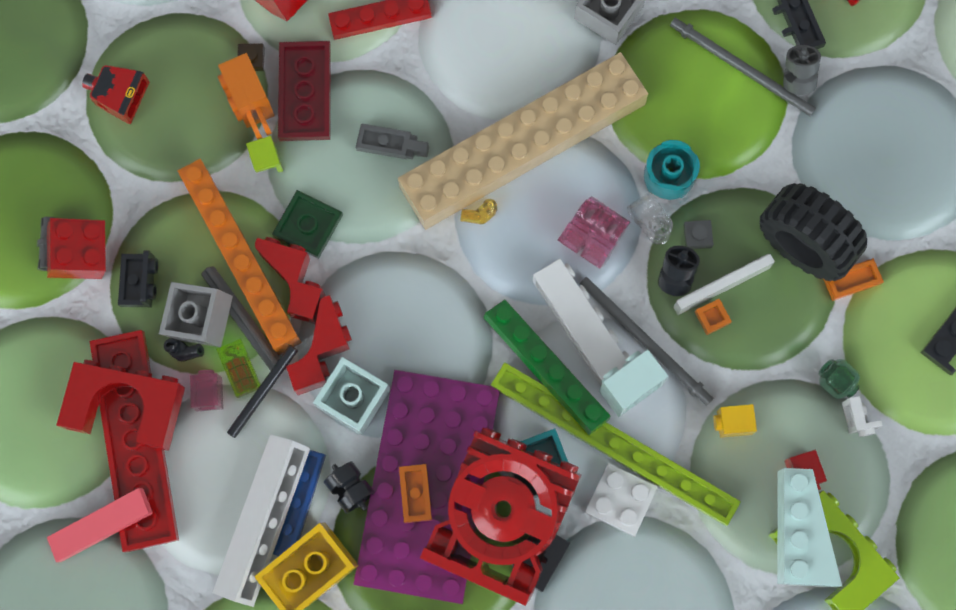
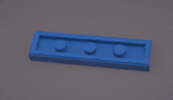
(300, 503)

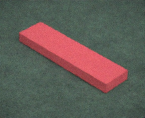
(99, 525)

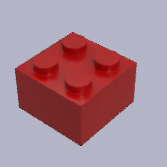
(76, 248)

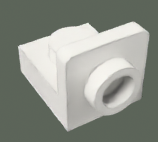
(855, 416)

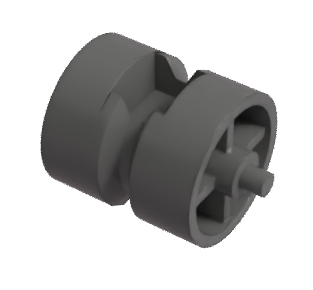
(801, 69)

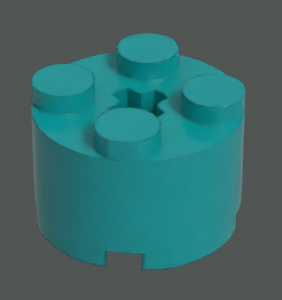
(685, 167)

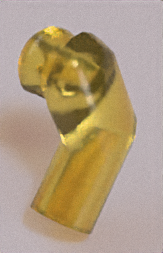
(482, 214)

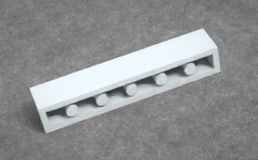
(579, 319)
(261, 520)

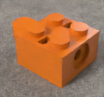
(245, 93)

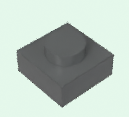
(698, 234)

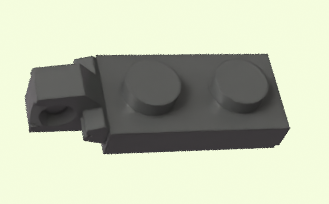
(390, 142)

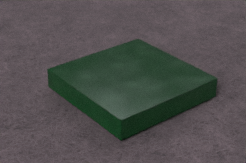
(307, 223)

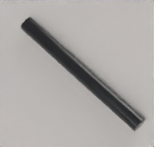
(262, 391)

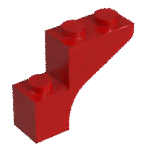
(292, 265)
(327, 341)

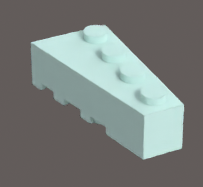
(803, 537)

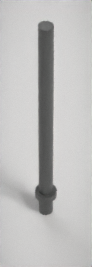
(688, 32)
(694, 387)

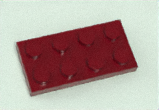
(304, 91)

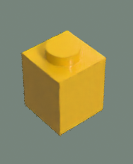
(735, 421)

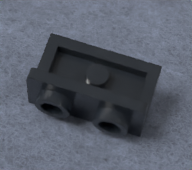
(137, 280)

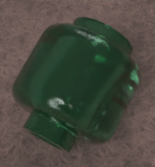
(839, 378)

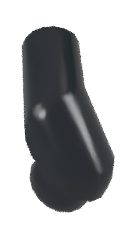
(181, 351)

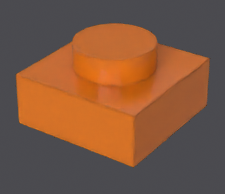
(713, 316)

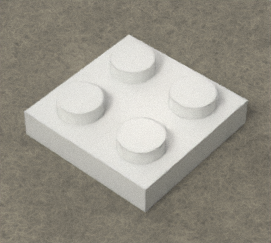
(621, 499)

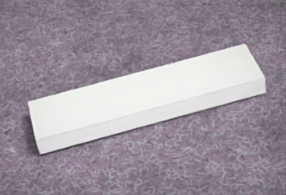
(723, 284)

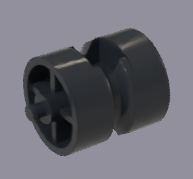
(678, 270)
(347, 485)

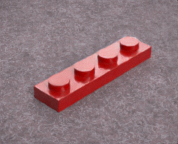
(377, 16)

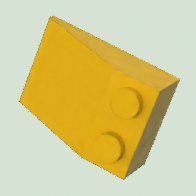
(306, 569)

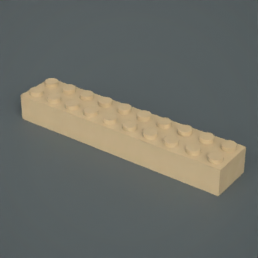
(522, 140)

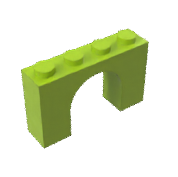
(870, 571)

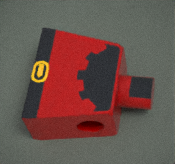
(117, 91)

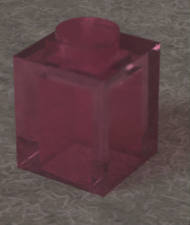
(206, 391)

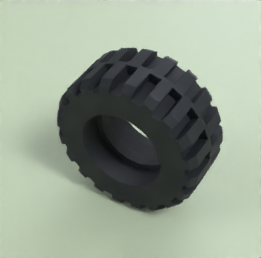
(813, 231)

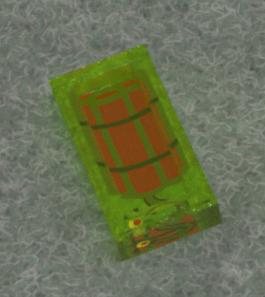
(238, 368)

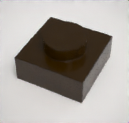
(256, 54)

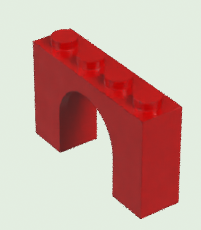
(90, 384)

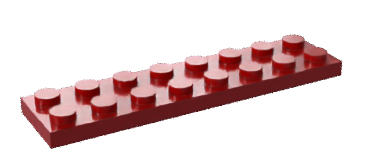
(130, 462)

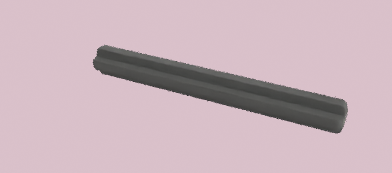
(243, 319)

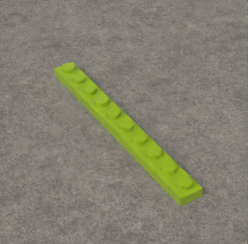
(620, 447)

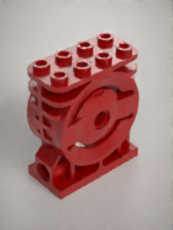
(555, 488)

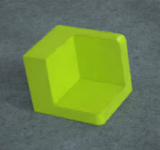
(264, 154)

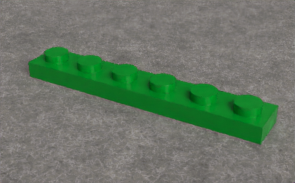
(547, 367)

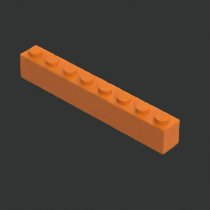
(239, 256)

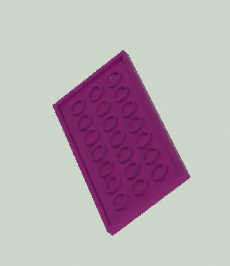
(433, 425)

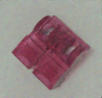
(596, 229)

